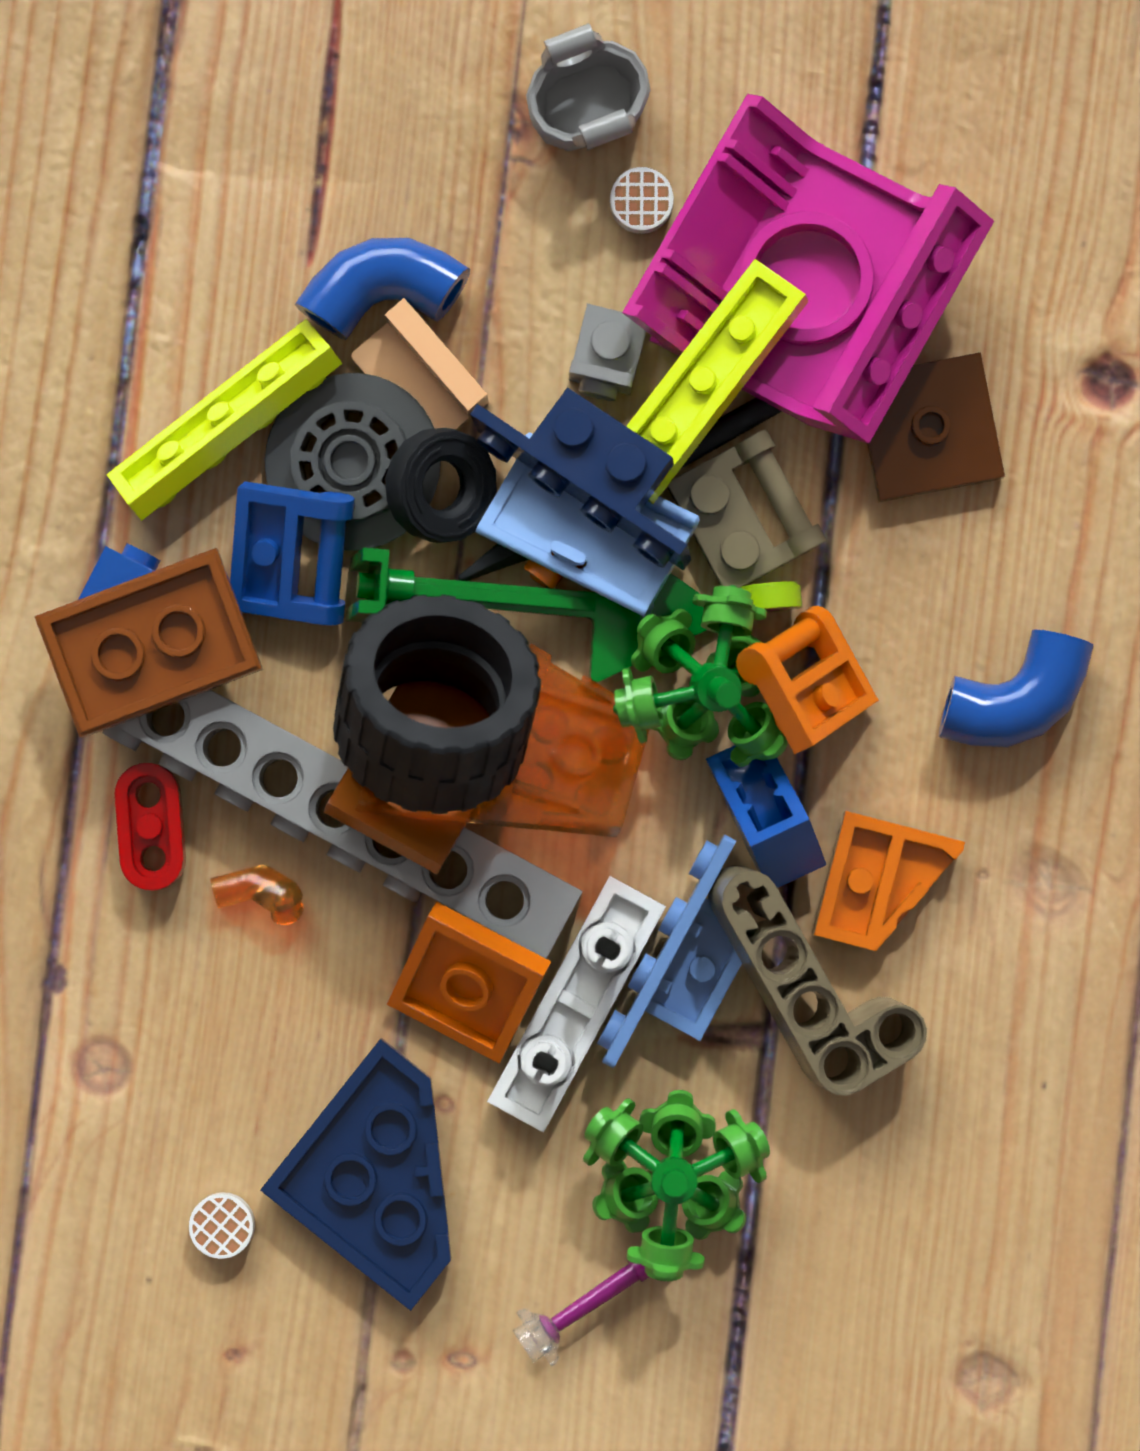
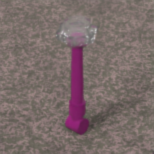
(541, 1334)

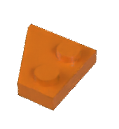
(878, 878)

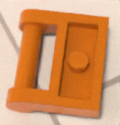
(818, 697)

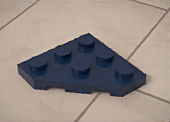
(374, 1176)

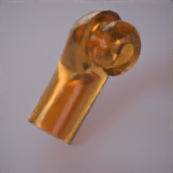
(265, 887)

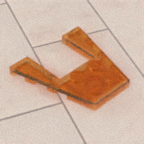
(573, 770)

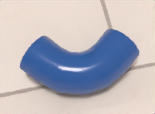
(380, 272)
(1025, 704)

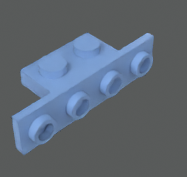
(691, 969)

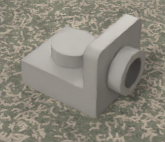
(606, 353)

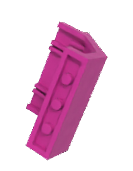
(850, 239)

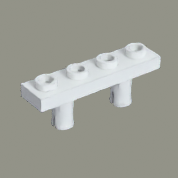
(576, 1004)

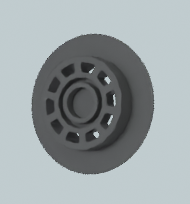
(348, 454)

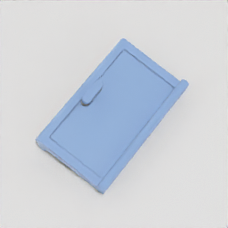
(540, 524)

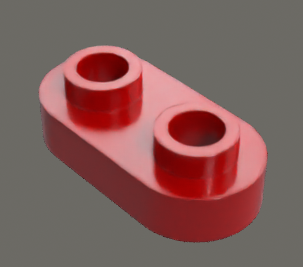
(149, 827)

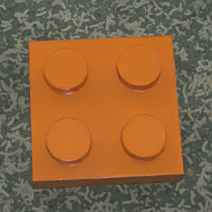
(468, 982)

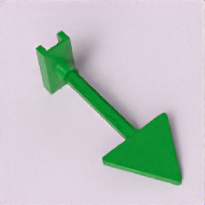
(612, 629)

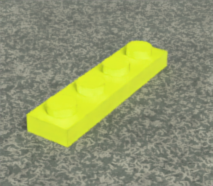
(717, 365)
(224, 419)

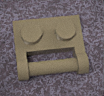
(728, 525)

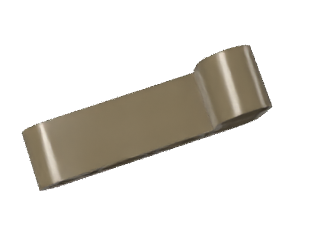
(802, 973)

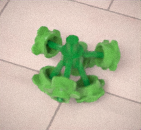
(686, 714)
(707, 1200)

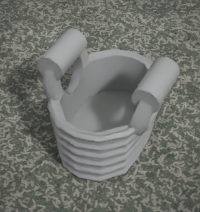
(586, 90)

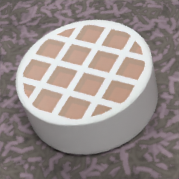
(641, 200)
(221, 1225)

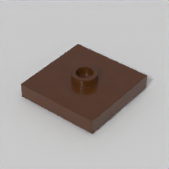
(937, 432)

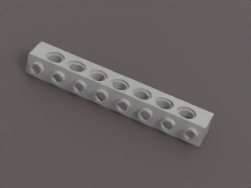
(546, 897)

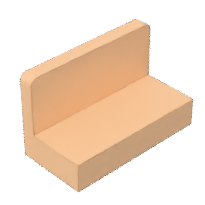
(422, 365)

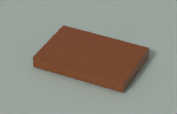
(148, 643)
(418, 839)

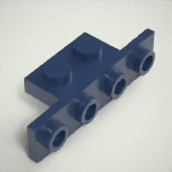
(596, 463)

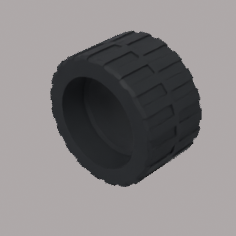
(444, 644)

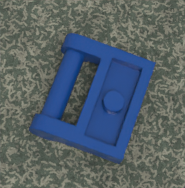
(269, 552)

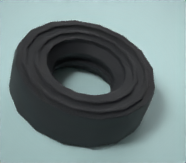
(406, 479)

